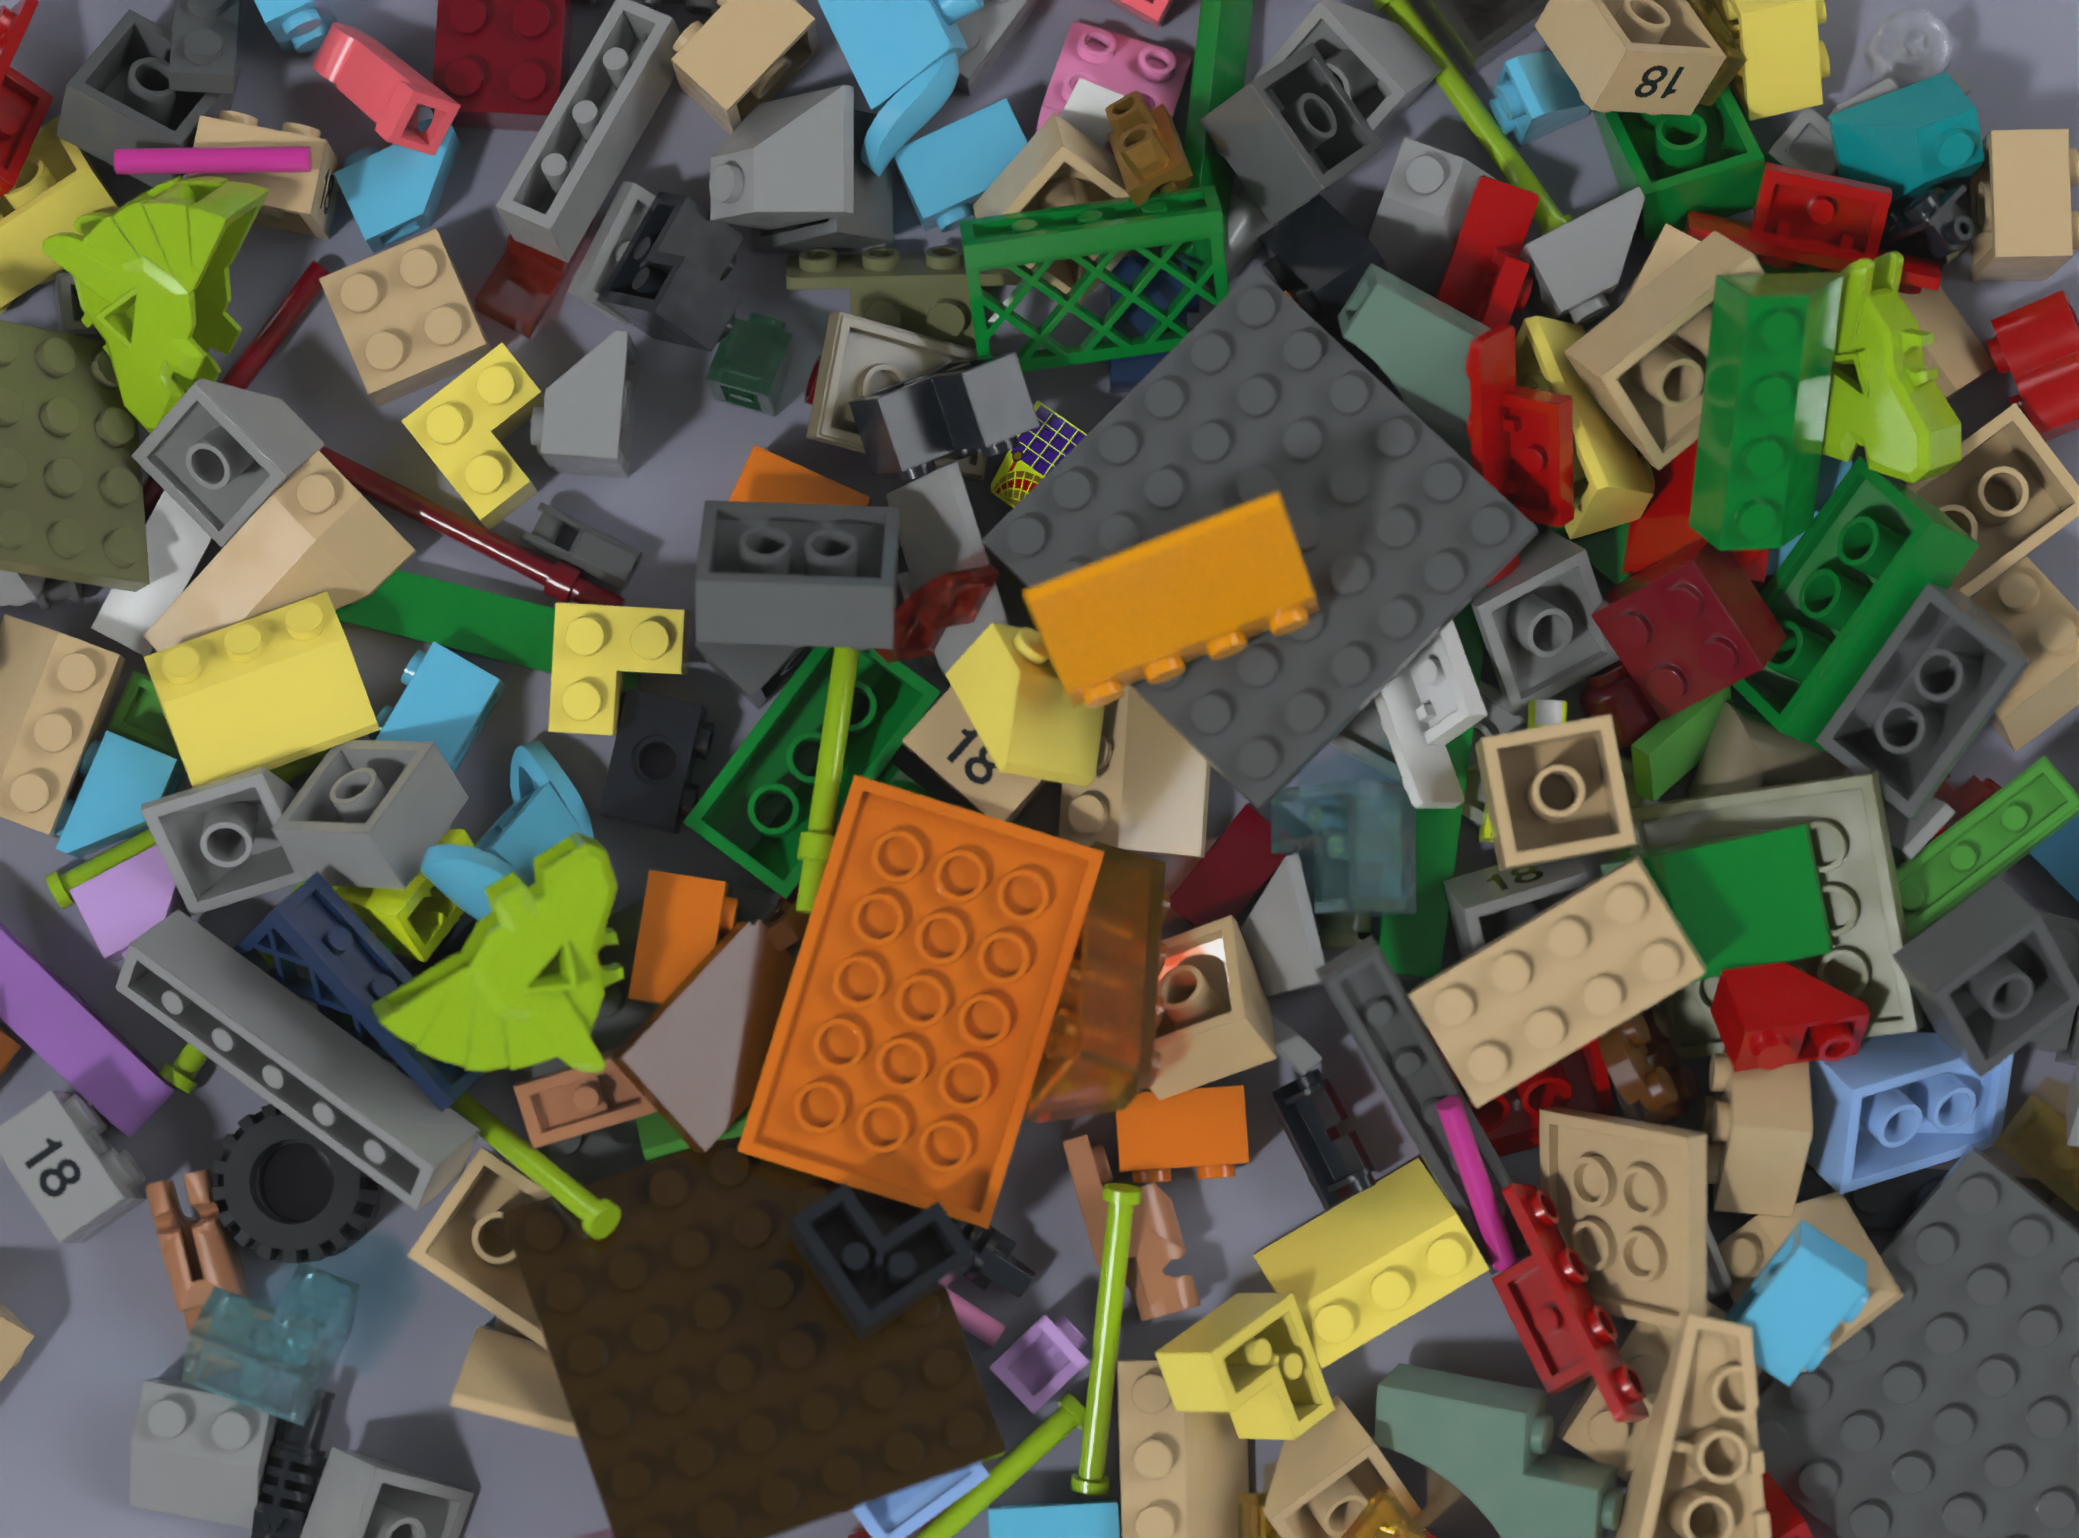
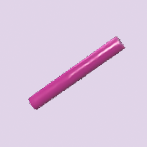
(212, 160)
(1476, 1182)

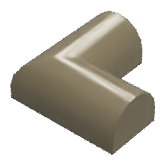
(1751, 752)

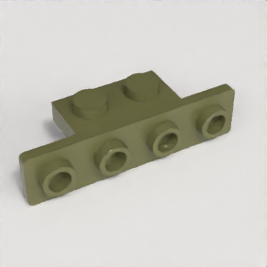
(905, 291)

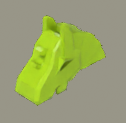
(161, 284)
(1880, 383)
(499, 995)

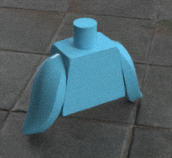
(902, 61)
(542, 815)

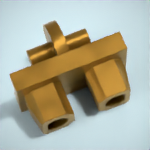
(1146, 148)

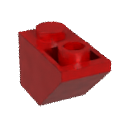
(1784, 1017)

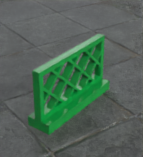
(1086, 231)

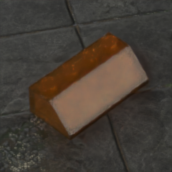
(1110, 1002)

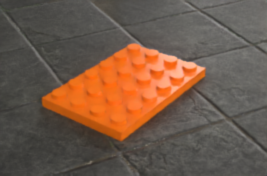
(921, 1001)

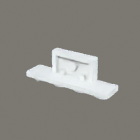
(1424, 711)

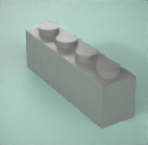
(591, 130)

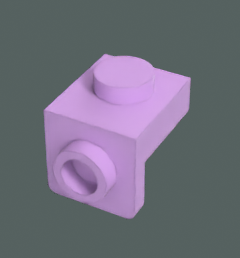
(1042, 1361)

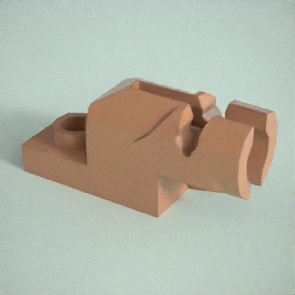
(578, 1102)
(1153, 1236)
(195, 1248)

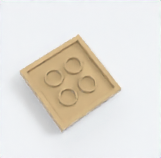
(1631, 1210)

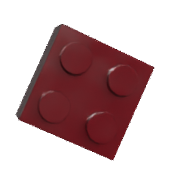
(502, 60)
(1689, 627)

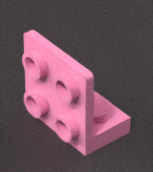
(1115, 64)

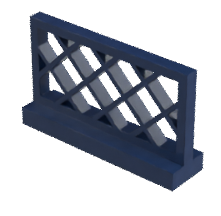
(347, 975)

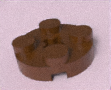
(1648, 1068)

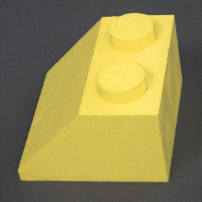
(1023, 709)

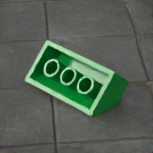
(1764, 408)
(1847, 594)
(768, 784)

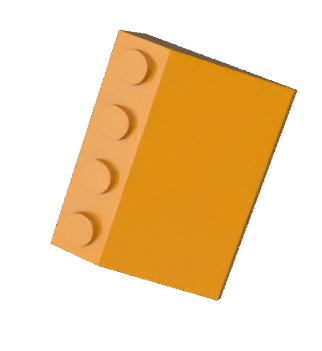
(1174, 602)

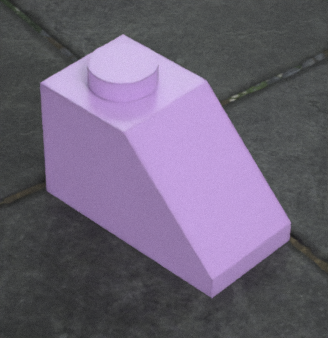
(127, 901)

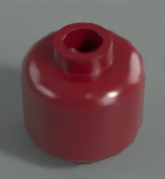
(1617, 694)

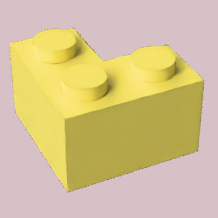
(1780, 51)
(464, 432)
(595, 649)
(1249, 1362)

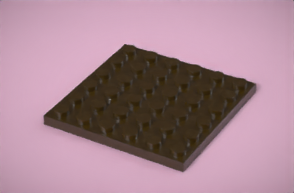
(719, 1368)

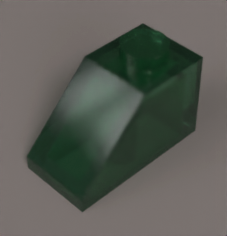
(752, 364)

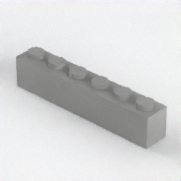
(296, 1059)

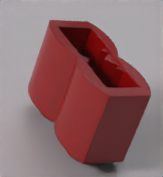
(2043, 355)

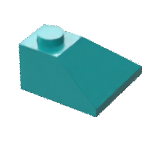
(1910, 139)

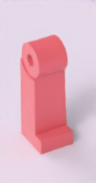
(384, 88)

